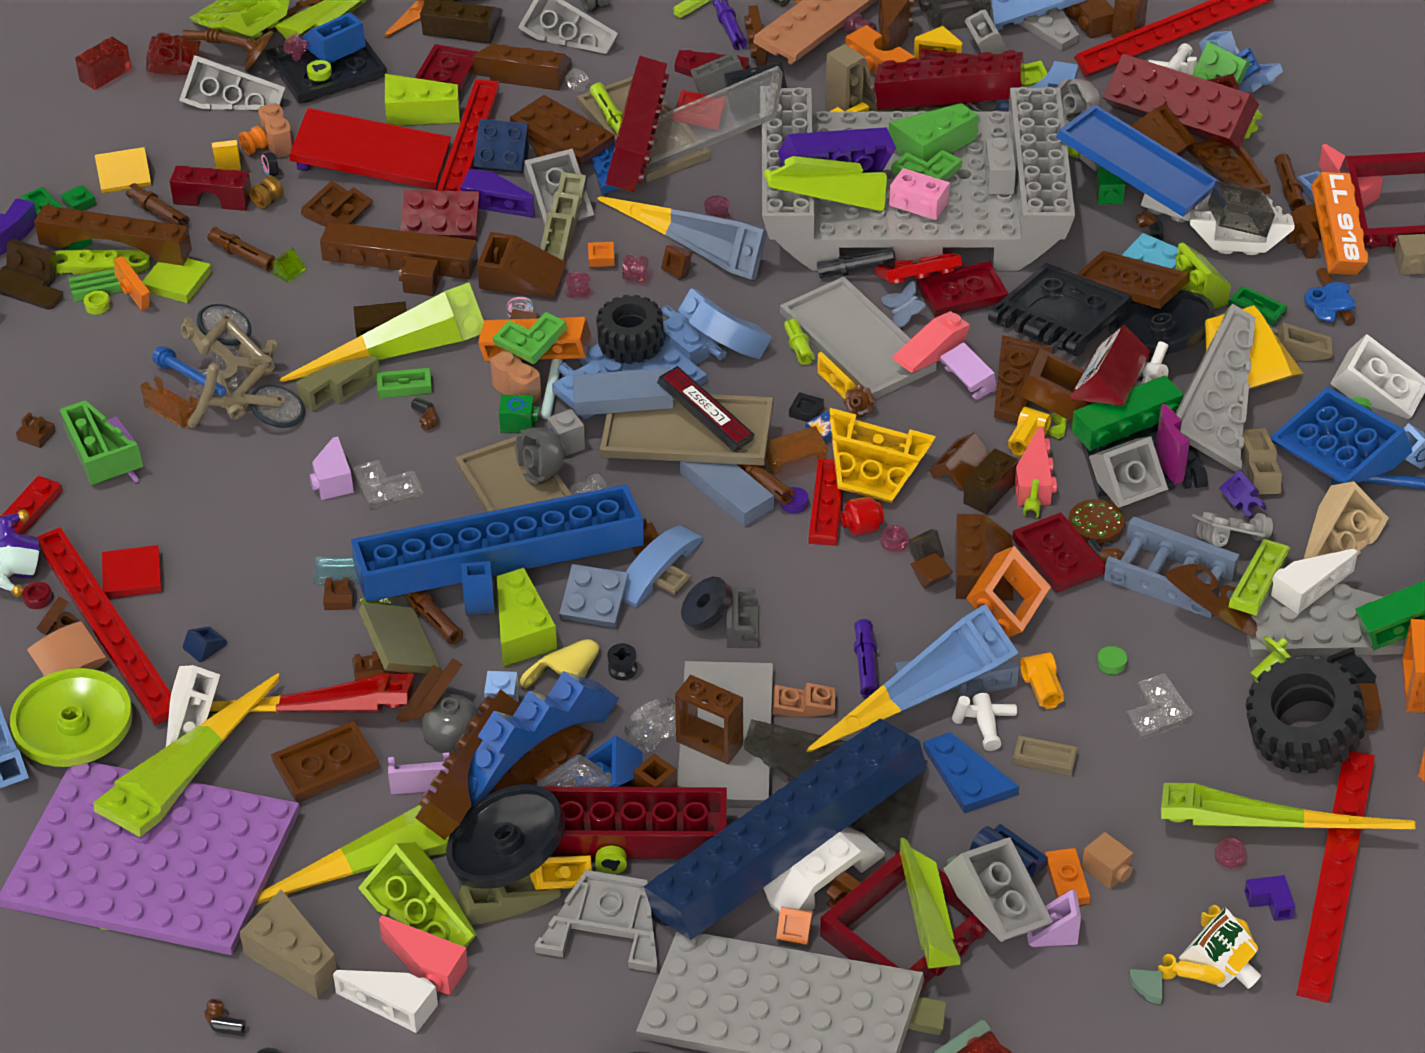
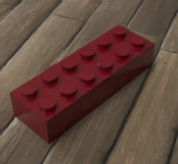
(948, 80)
(1199, 104)
(638, 124)
(639, 819)

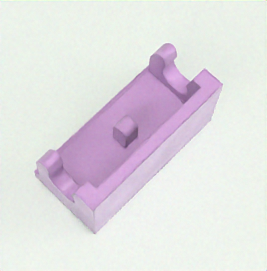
(970, 370)
(413, 777)

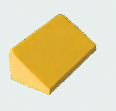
(834, 375)
(560, 872)

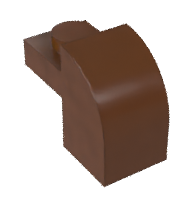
(1306, 230)

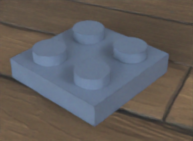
(594, 596)

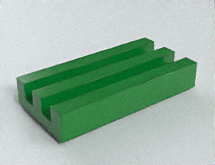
(1269, 308)

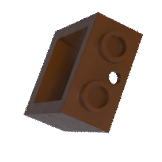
(1051, 384)
(692, 730)

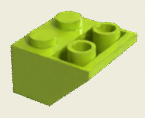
(1202, 276)

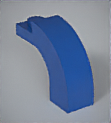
(477, 588)

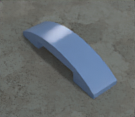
(656, 560)

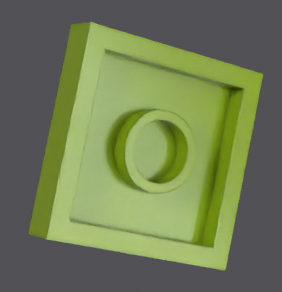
(177, 281)

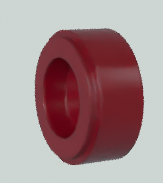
(37, 595)

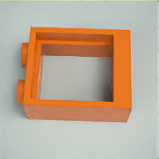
(1022, 577)
(1414, 667)

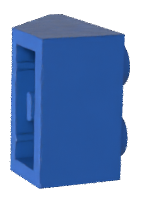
(336, 38)

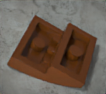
(336, 205)
(429, 691)

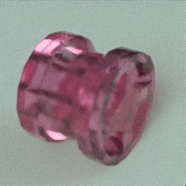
(717, 206)
(635, 267)

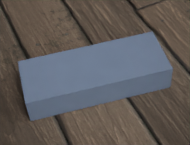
(620, 392)
(730, 489)

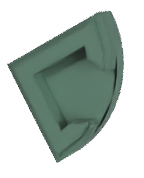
(1147, 983)

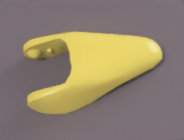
(573, 659)

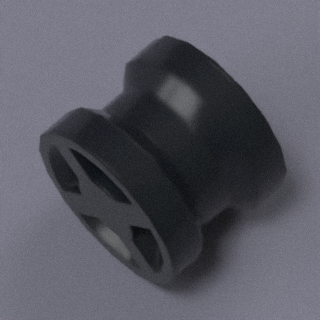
(622, 661)

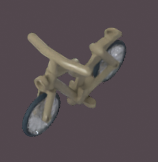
(230, 327)

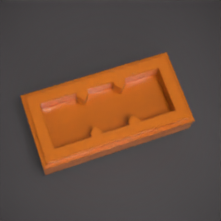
(131, 283)
(1067, 874)

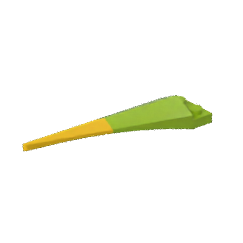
(434, 323)
(151, 788)
(1222, 809)
(362, 854)

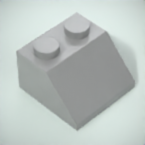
(1129, 471)

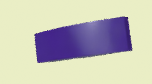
(16, 222)

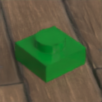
(78, 198)

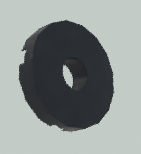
(709, 591)

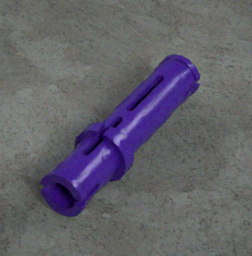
(726, 16)
(865, 648)

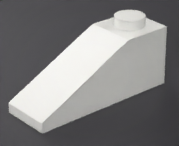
(1311, 578)
(190, 700)
(390, 994)

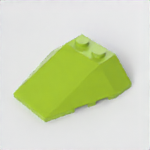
(242, 17)

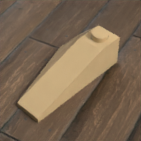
(1345, 521)

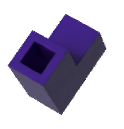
(1271, 892)

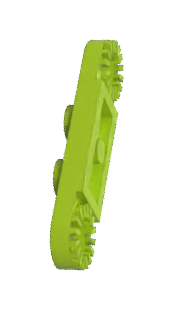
(92, 261)

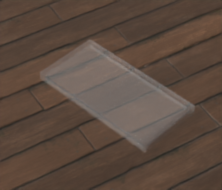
(716, 117)

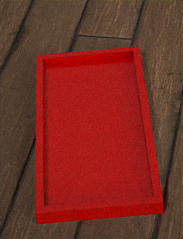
(370, 148)

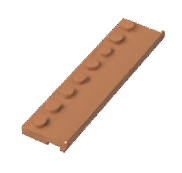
(807, 26)

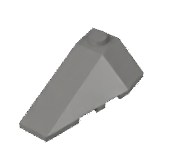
(568, 26)
(224, 88)

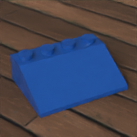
(1343, 438)

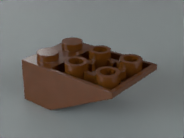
(1166, 130)
(518, 267)

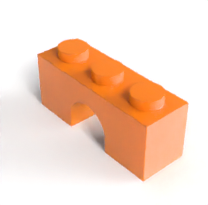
(869, 44)

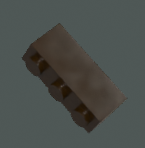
(459, 20)

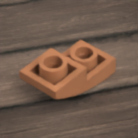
(810, 702)

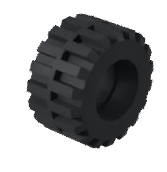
(630, 329)

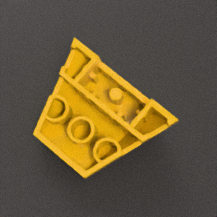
(1268, 356)
(874, 458)

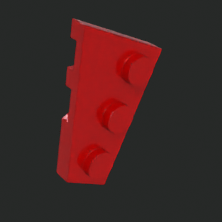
(943, 263)

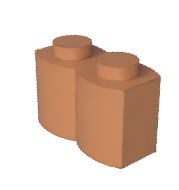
(276, 129)
(514, 377)

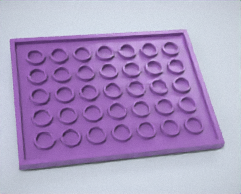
(178, 883)

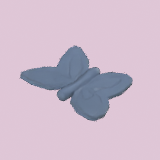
(904, 305)

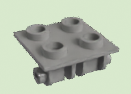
(1217, 529)

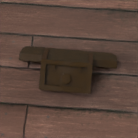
(29, 275)

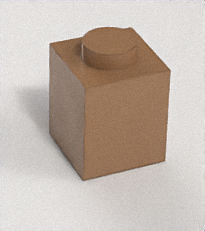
(1107, 860)

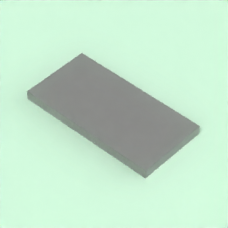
(854, 336)
(745, 775)

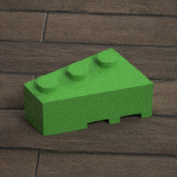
(935, 131)
(99, 445)

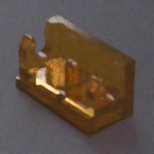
(167, 403)
(795, 447)

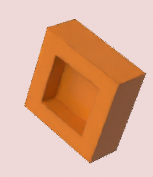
(601, 254)
(794, 925)

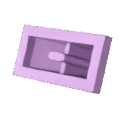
(1065, 926)

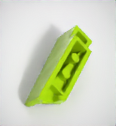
(316, 16)
(830, 181)
(929, 907)

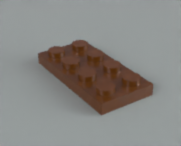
(563, 129)
(1142, 280)
(546, 757)

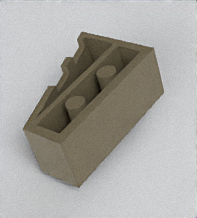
(848, 80)
(289, 946)

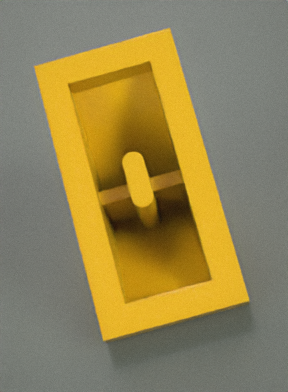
(937, 39)
(226, 155)

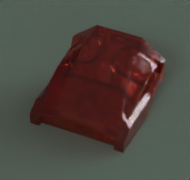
(171, 54)

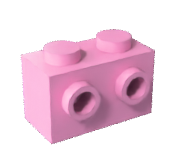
(919, 194)

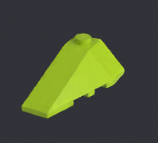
(415, 894)

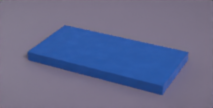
(1137, 159)

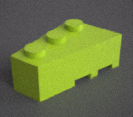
(420, 101)
(523, 619)

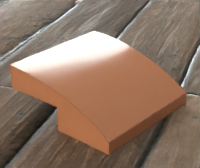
(67, 649)

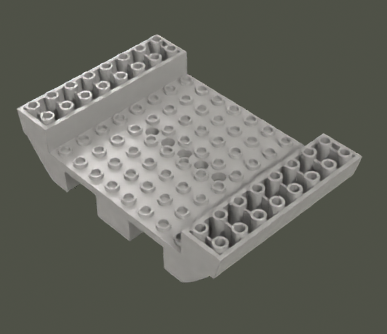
(1014, 225)

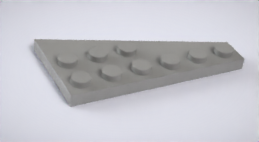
(1218, 393)

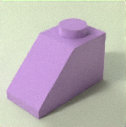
(331, 472)

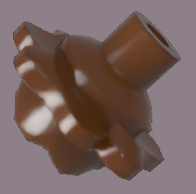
(859, 401)

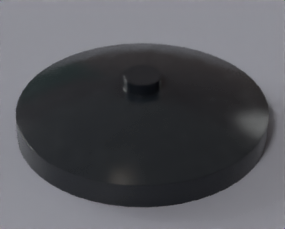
(1177, 323)
(506, 836)

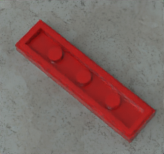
(826, 505)

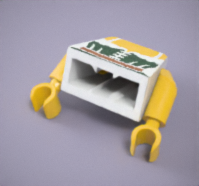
(1217, 952)

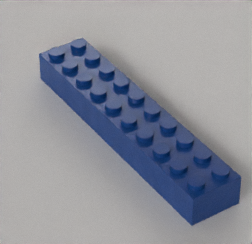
(507, 537)

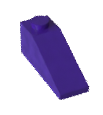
(499, 194)

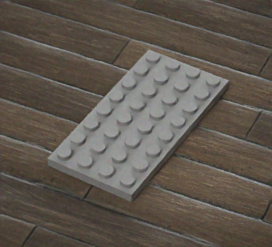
(776, 999)

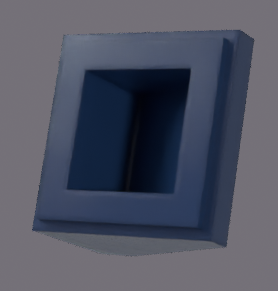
(203, 643)

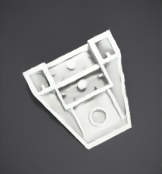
(1229, 240)
(800, 882)

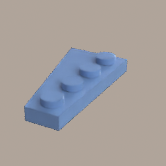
(1015, 10)

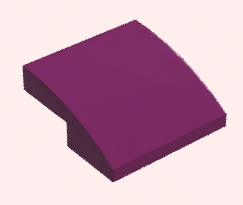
(1171, 445)

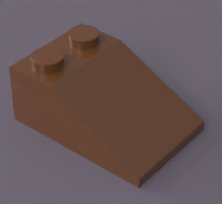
(894, 22)

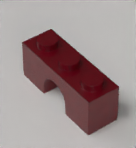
(229, 186)

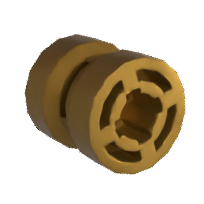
(264, 193)

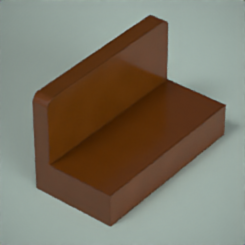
(960, 459)

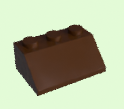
(528, 67)
(975, 545)

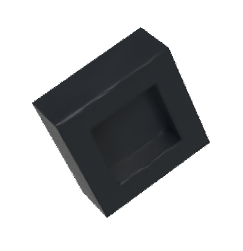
(806, 407)

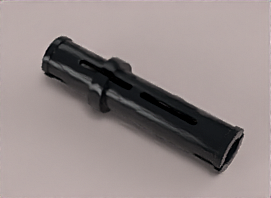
(844, 264)

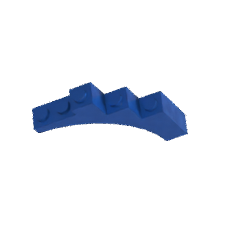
(538, 717)

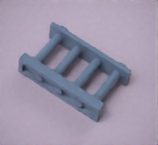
(1165, 545)

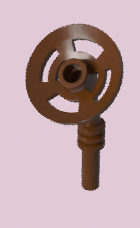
(251, 46)

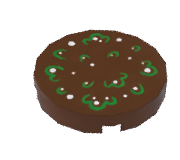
(1097, 520)

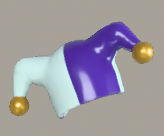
(17, 553)

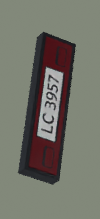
(705, 408)

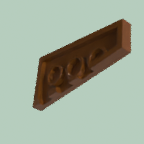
(1230, 164)
(1014, 363)

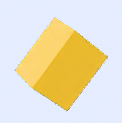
(121, 169)

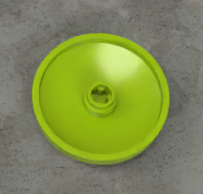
(71, 717)

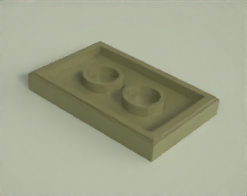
(398, 638)

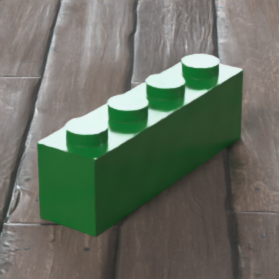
(1105, 423)
(1389, 617)

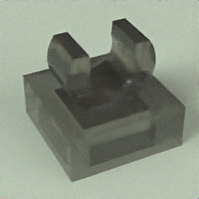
(925, 544)

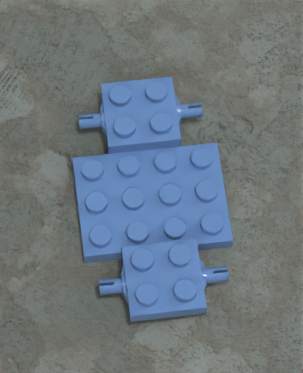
(682, 347)

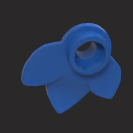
(1329, 300)

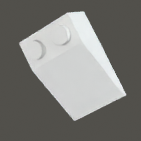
(1380, 377)

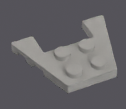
(609, 907)

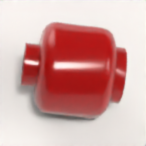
(862, 516)

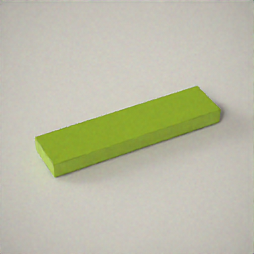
(1258, 577)

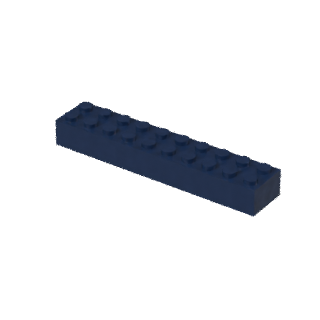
(784, 828)

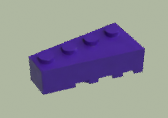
(865, 146)

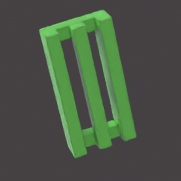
(98, 281)
(404, 383)

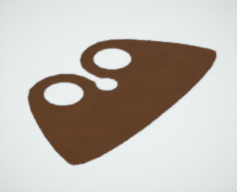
(1186, 581)

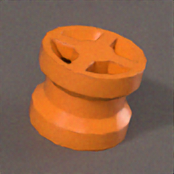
(253, 140)

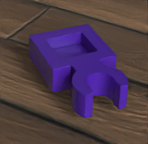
(1241, 493)

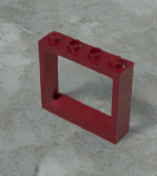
(1382, 166)
(836, 921)

